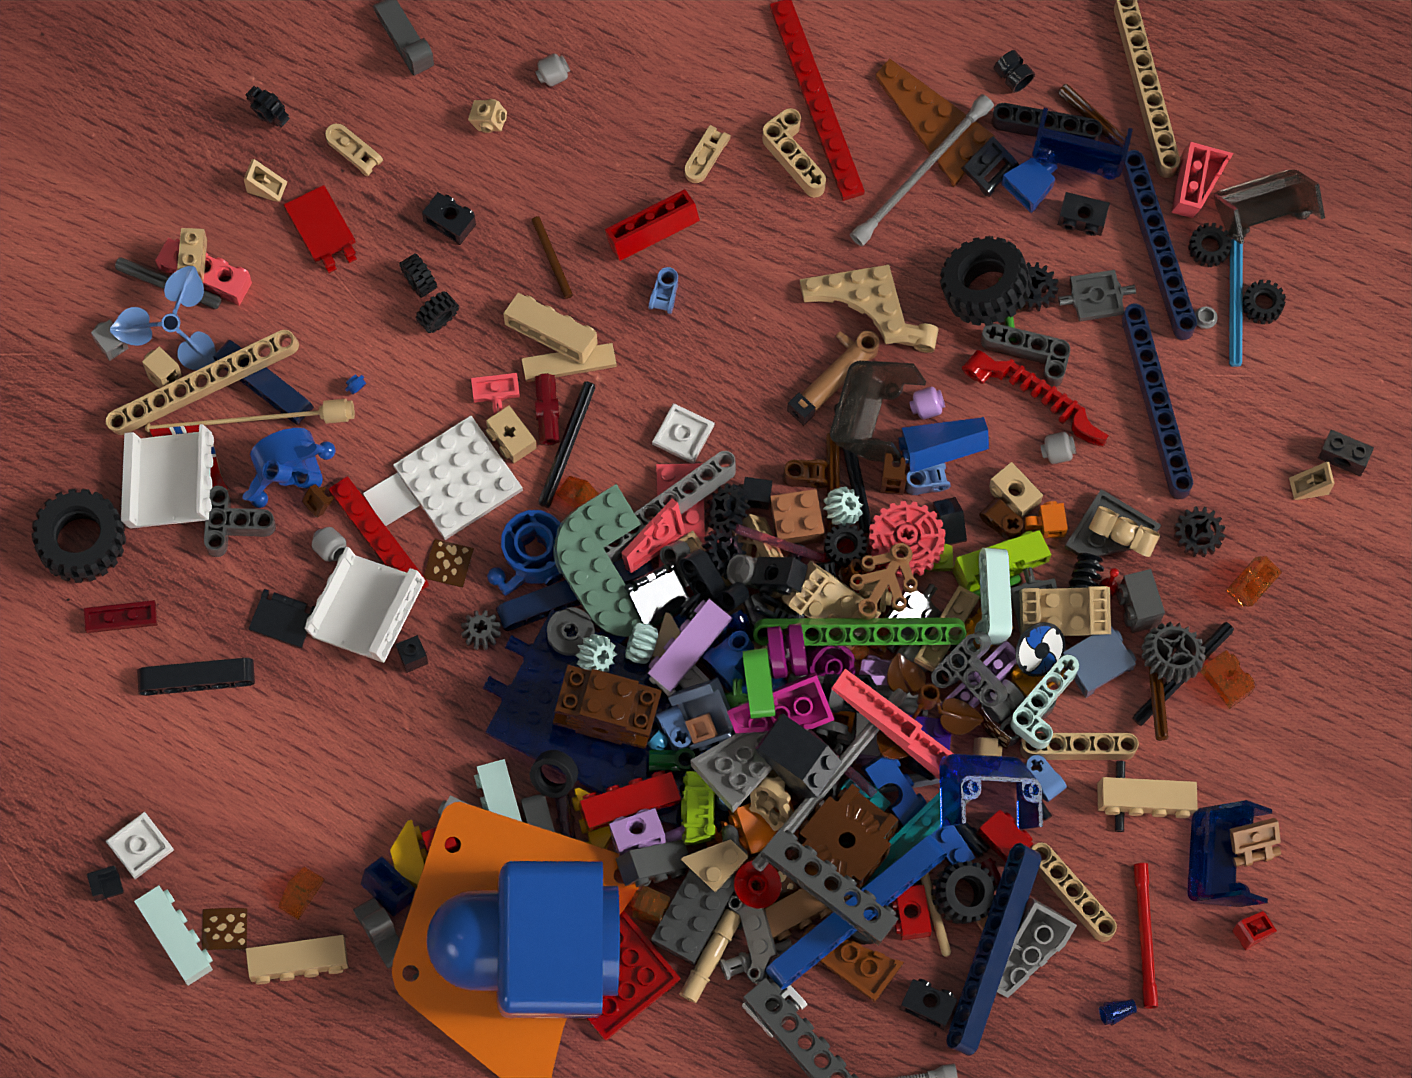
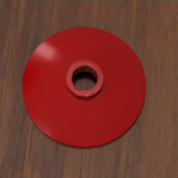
(768, 881)

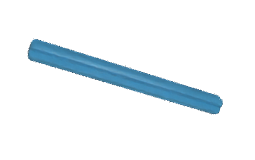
(1236, 304)

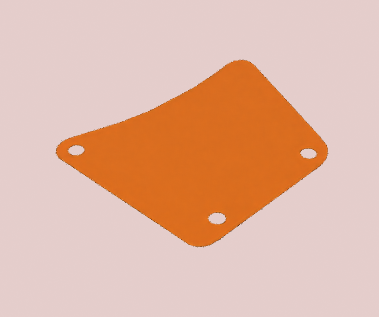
(468, 1016)

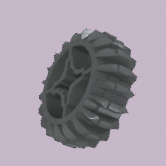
(1186, 660)

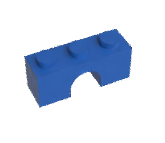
(885, 771)

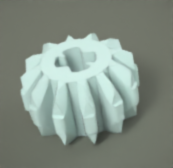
(843, 506)
(641, 643)
(596, 653)

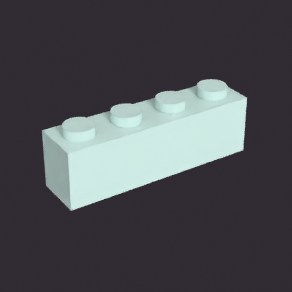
(497, 789)
(173, 934)

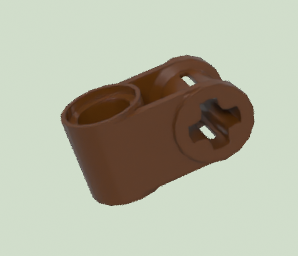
(810, 473)
(1000, 517)

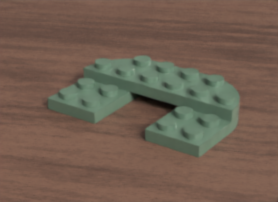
(587, 567)

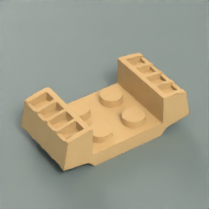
(826, 598)
(1070, 609)

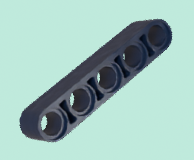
(269, 386)

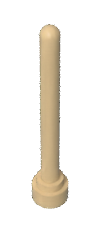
(936, 917)

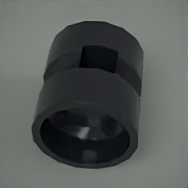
(1016, 73)

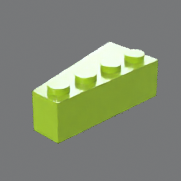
(1023, 552)

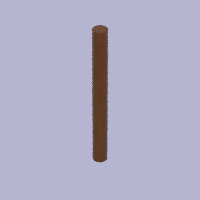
(553, 260)

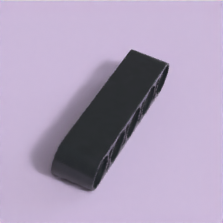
(1033, 115)
(195, 676)

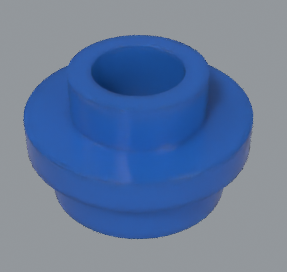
(355, 384)

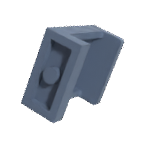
(1100, 660)
(703, 699)

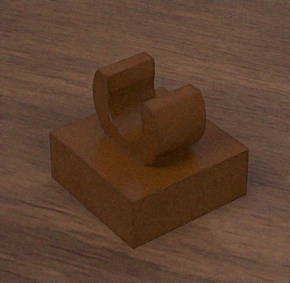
(316, 500)

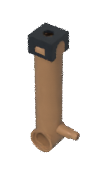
(805, 404)

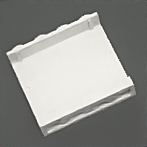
(166, 479)
(364, 606)

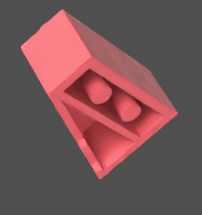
(1197, 176)

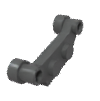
(758, 938)

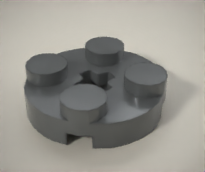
(565, 619)
(835, 733)

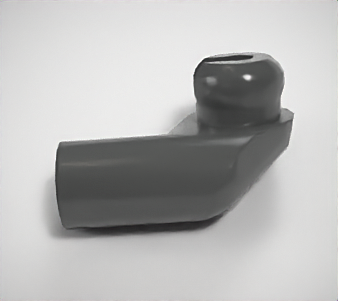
(730, 832)

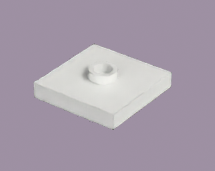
(683, 433)
(139, 845)

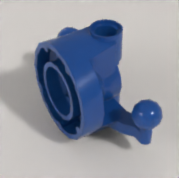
(286, 459)
(535, 570)
(727, 660)

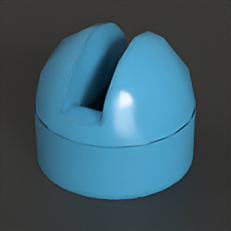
(658, 741)

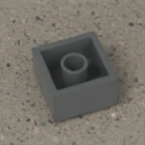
(1140, 601)

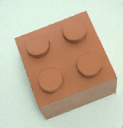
(797, 517)

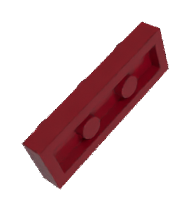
(120, 616)

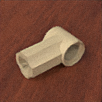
(921, 337)

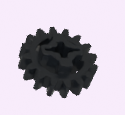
(267, 106)
(1042, 281)
(727, 507)
(1193, 526)
(722, 551)

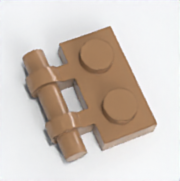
(1255, 836)

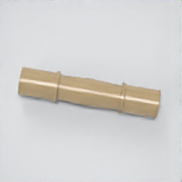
(710, 956)

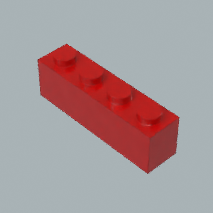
(652, 225)
(618, 802)

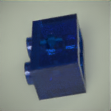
(387, 886)

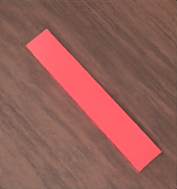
(891, 721)

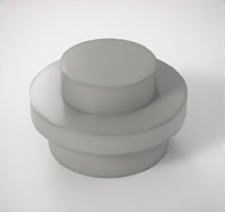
(1206, 317)

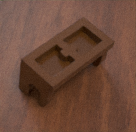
(893, 478)

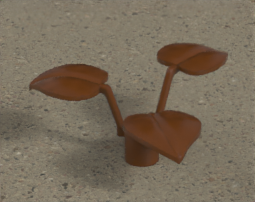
(956, 718)

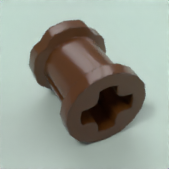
(850, 570)

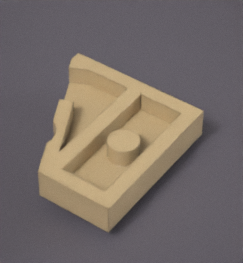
(716, 863)

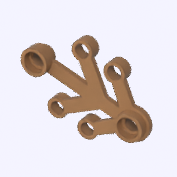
(885, 578)

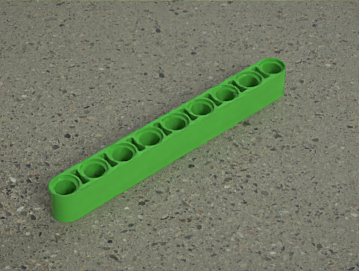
(871, 626)

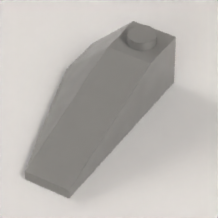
(1037, 939)

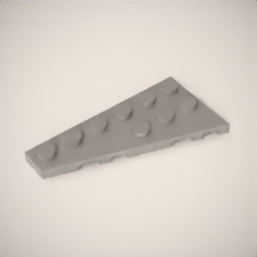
(733, 767)

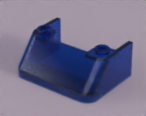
(1079, 152)
(962, 780)
(1211, 855)

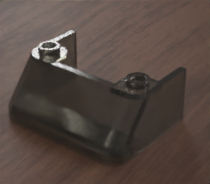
(1266, 200)
(861, 402)

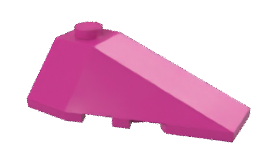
(799, 700)

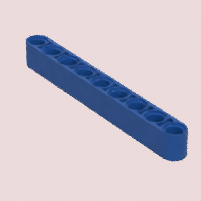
(835, 930)

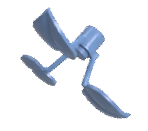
(184, 288)

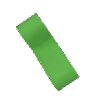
(759, 683)

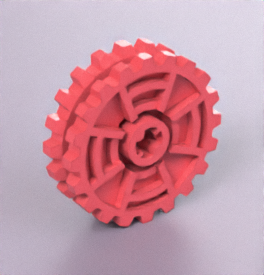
(910, 526)

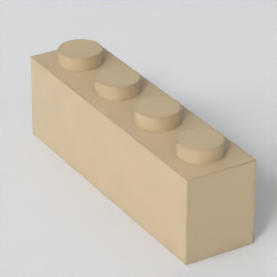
(550, 328)
(1147, 796)
(296, 959)

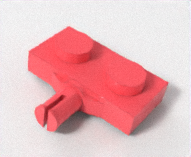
(495, 389)

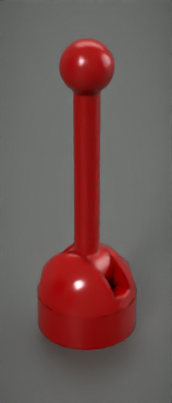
(1111, 582)

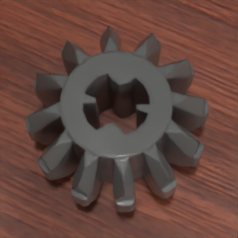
(486, 636)

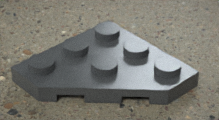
(1086, 541)

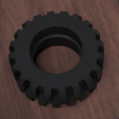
(977, 259)
(72, 507)

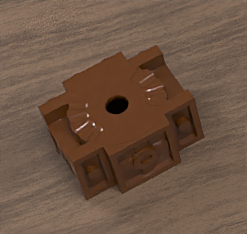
(606, 706)
(850, 821)

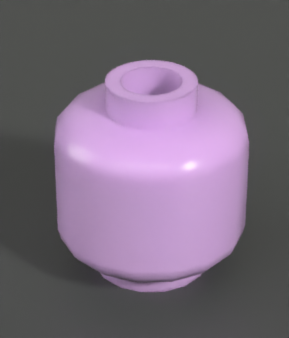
(927, 403)

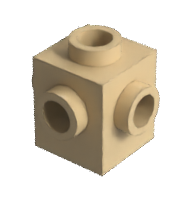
(487, 115)

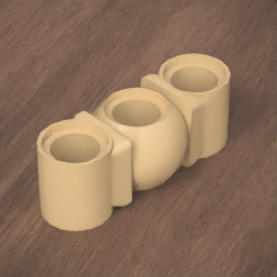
(1124, 531)

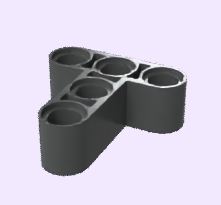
(228, 527)
(971, 665)
(379, 929)

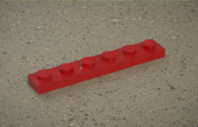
(372, 527)

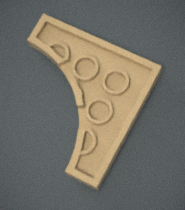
(865, 291)

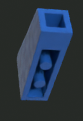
(942, 442)

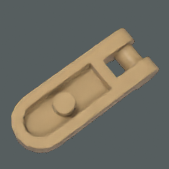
(352, 148)
(705, 155)

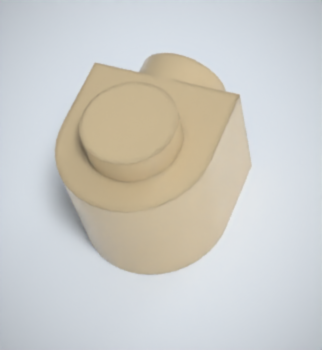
(987, 747)

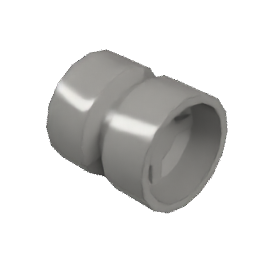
(741, 570)
(1002, 711)

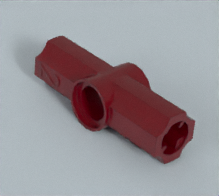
(547, 409)

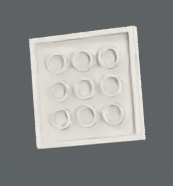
(458, 477)

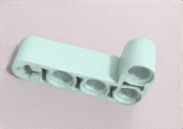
(995, 595)
(1047, 697)

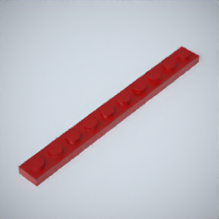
(817, 99)

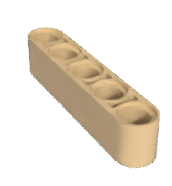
(1089, 741)
(1076, 903)

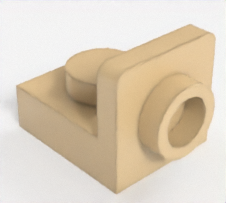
(886, 598)

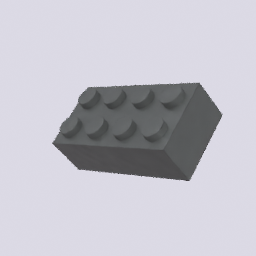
(692, 917)

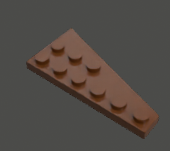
(932, 119)

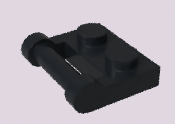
(984, 161)

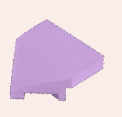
(876, 669)

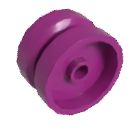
(788, 650)

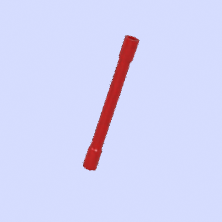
(1149, 987)

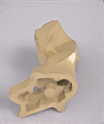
(771, 794)

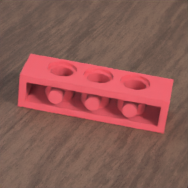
(231, 290)

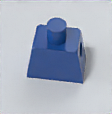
(1030, 182)

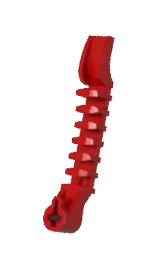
(981, 367)

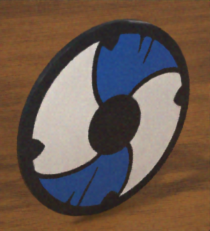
(1039, 649)

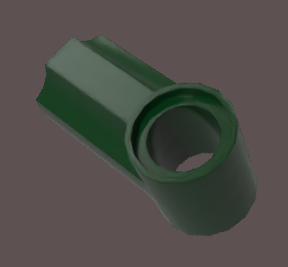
(668, 760)

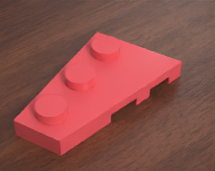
(659, 532)

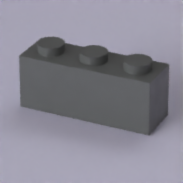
(653, 863)

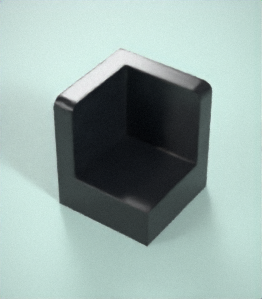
(105, 883)

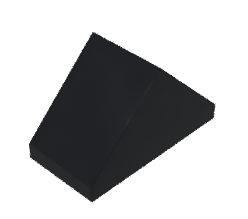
(953, 520)

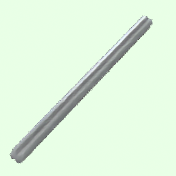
(847, 759)

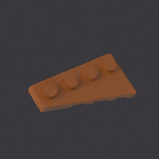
(861, 967)

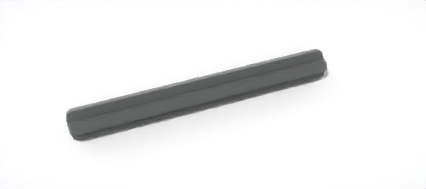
(159, 279)

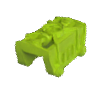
(697, 810)

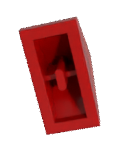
(1253, 929)

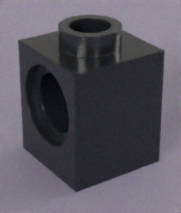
(759, 492)
(412, 653)

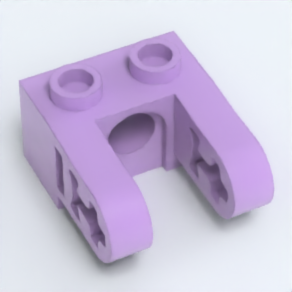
(644, 819)

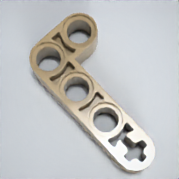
(797, 156)

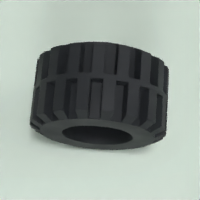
(946, 897)

